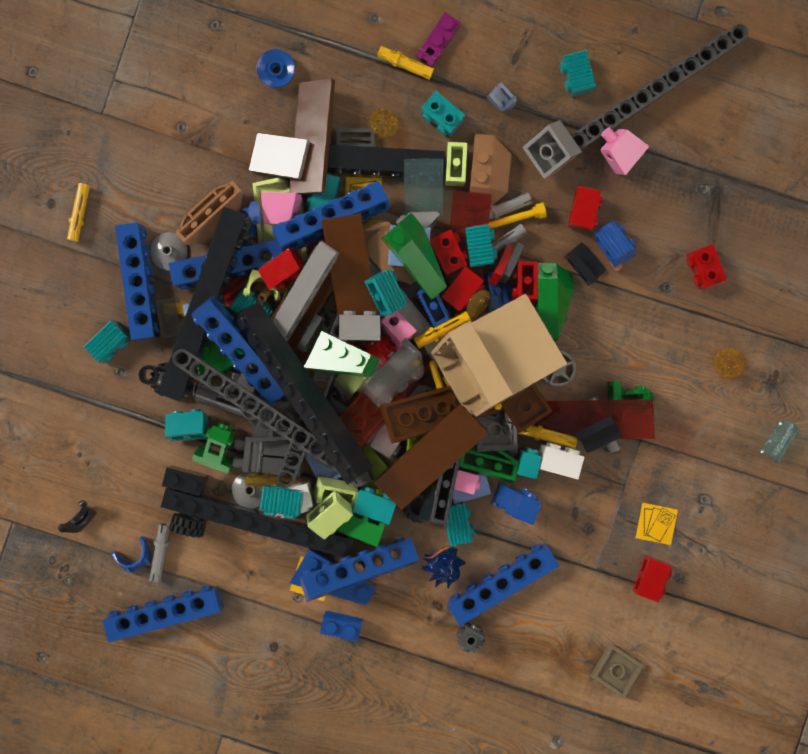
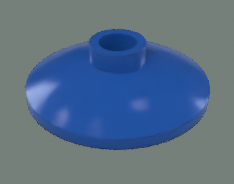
(275, 59)

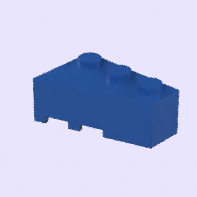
(518, 503)

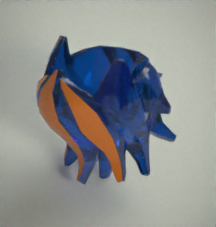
(444, 565)

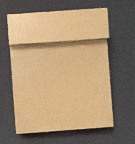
(497, 355)

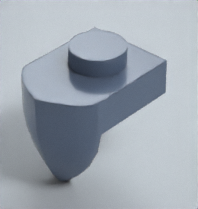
(502, 98)

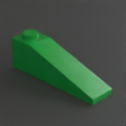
(413, 250)
(554, 296)

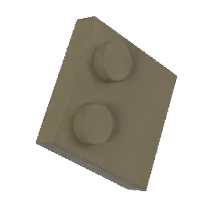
(616, 670)

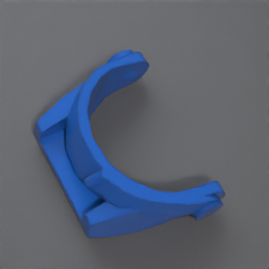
(253, 213)
(143, 560)

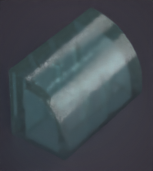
(780, 441)

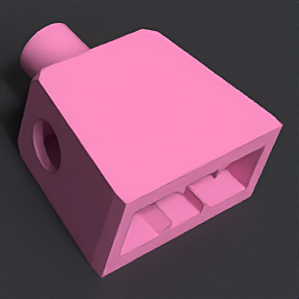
(622, 149)
(280, 207)
(398, 330)

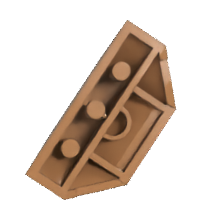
(489, 167)
(201, 221)
(379, 252)

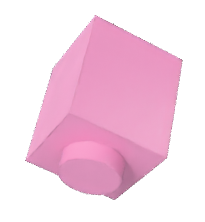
(467, 482)

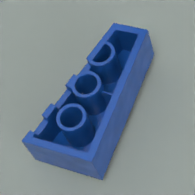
(315, 559)

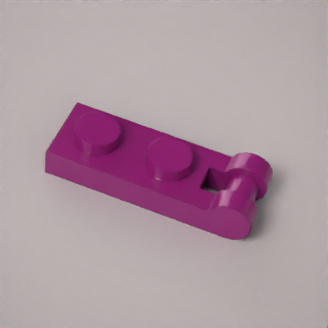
(438, 39)

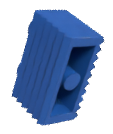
(614, 243)
(434, 308)
(341, 626)

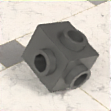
(468, 631)

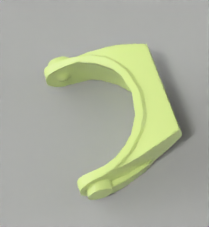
(256, 277)

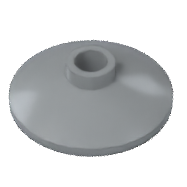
(177, 252)
(240, 492)

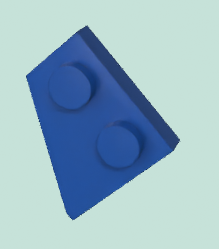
(500, 294)

